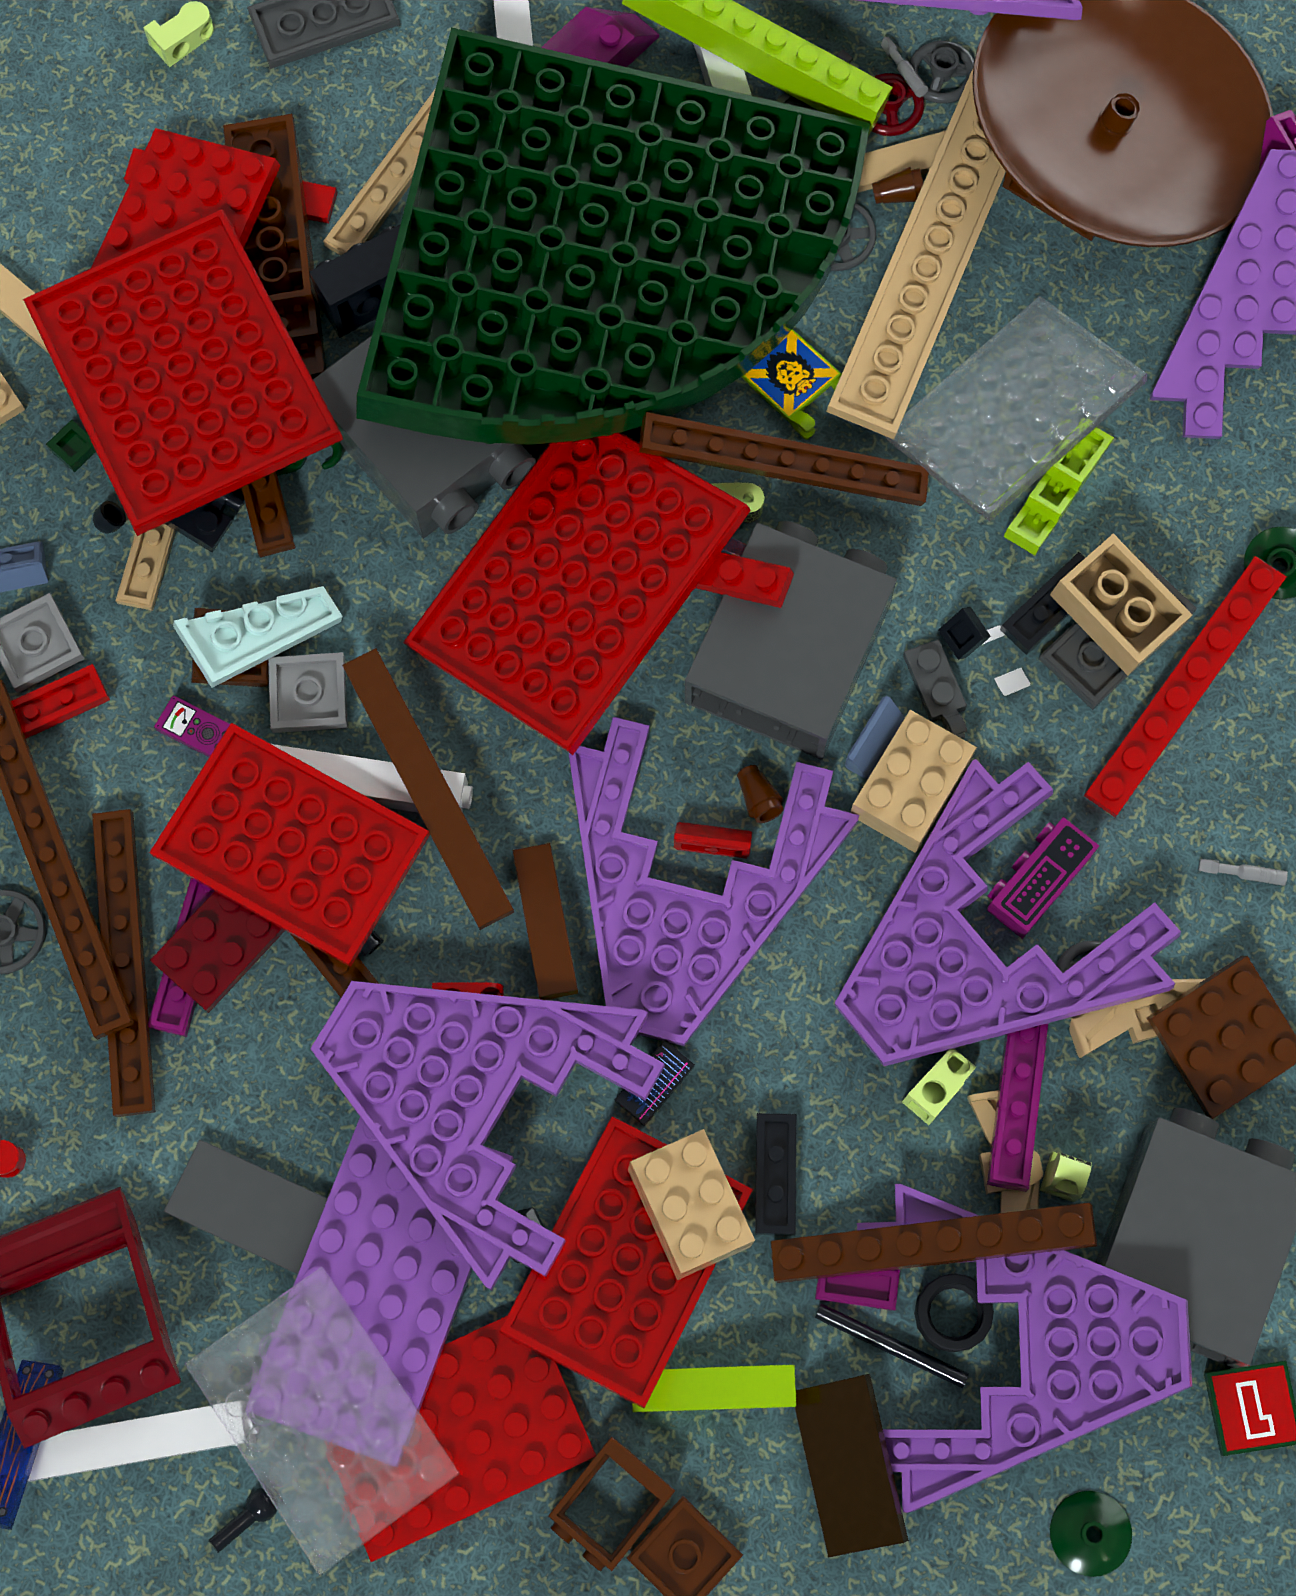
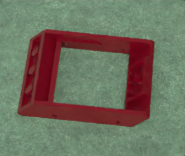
(50, 1249)

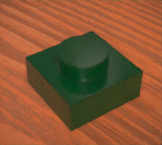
(72, 446)

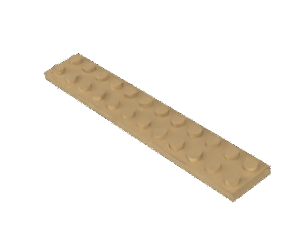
(921, 277)

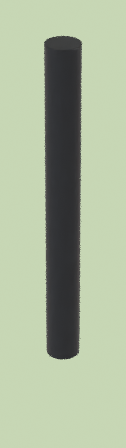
(892, 1346)

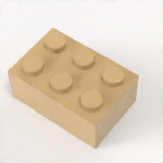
(1120, 604)
(913, 781)
(690, 1204)

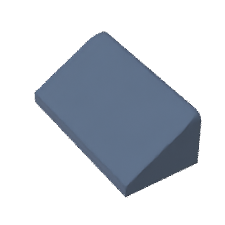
(22, 566)
(874, 738)

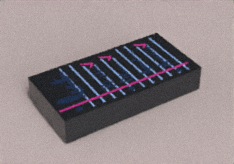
(675, 1071)

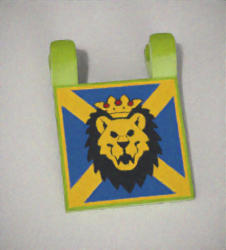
(792, 380)

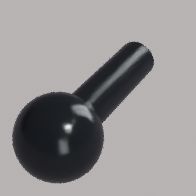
(258, 1508)

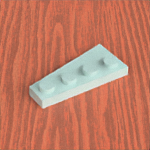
(244, 637)

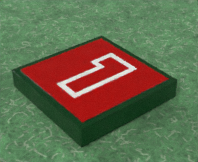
(1252, 1408)

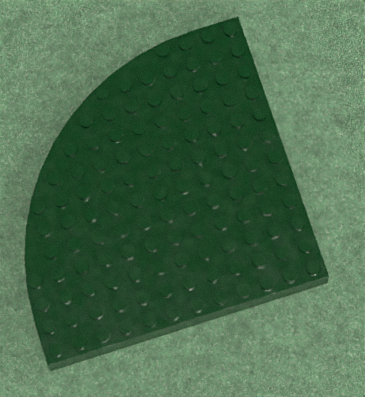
(597, 245)

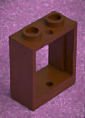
(568, 1529)

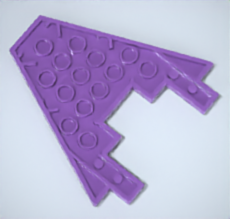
(1242, 298)
(436, 1076)

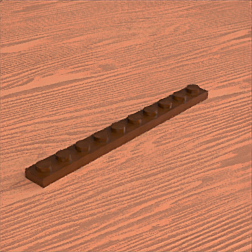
(58, 880)

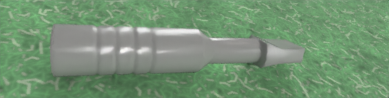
(905, 68)
(1245, 872)

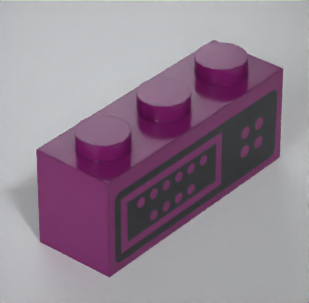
(1041, 876)

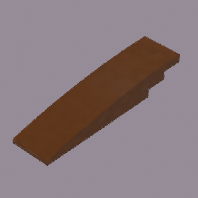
(281, 235)

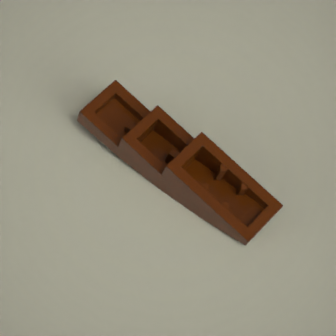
(545, 922)

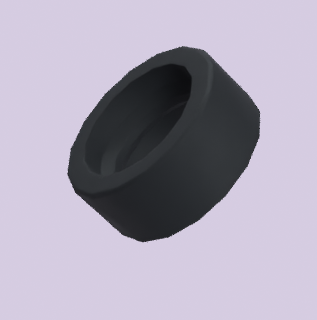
(925, 1324)

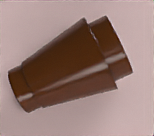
(898, 187)
(759, 795)

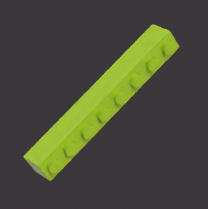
(772, 55)

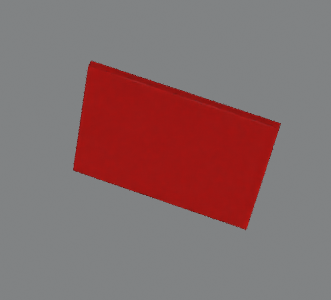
(181, 371)
(576, 582)

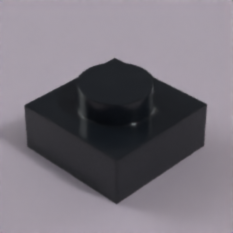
(964, 633)

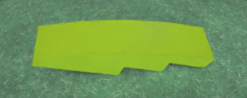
(1056, 492)
(723, 1389)

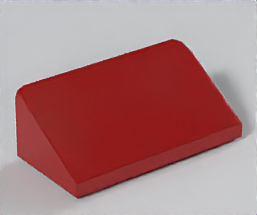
(712, 840)

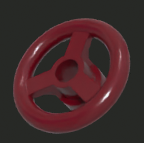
(899, 94)

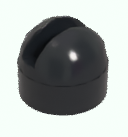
(109, 517)

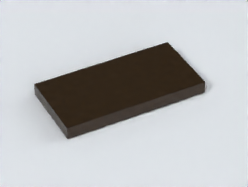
(849, 1466)

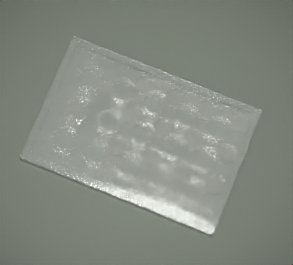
(1016, 407)
(321, 1420)

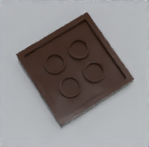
(1226, 1036)

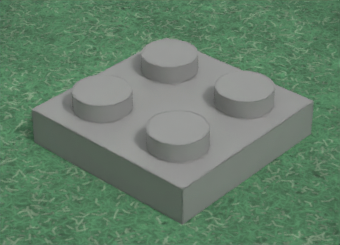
(36, 643)
(307, 692)

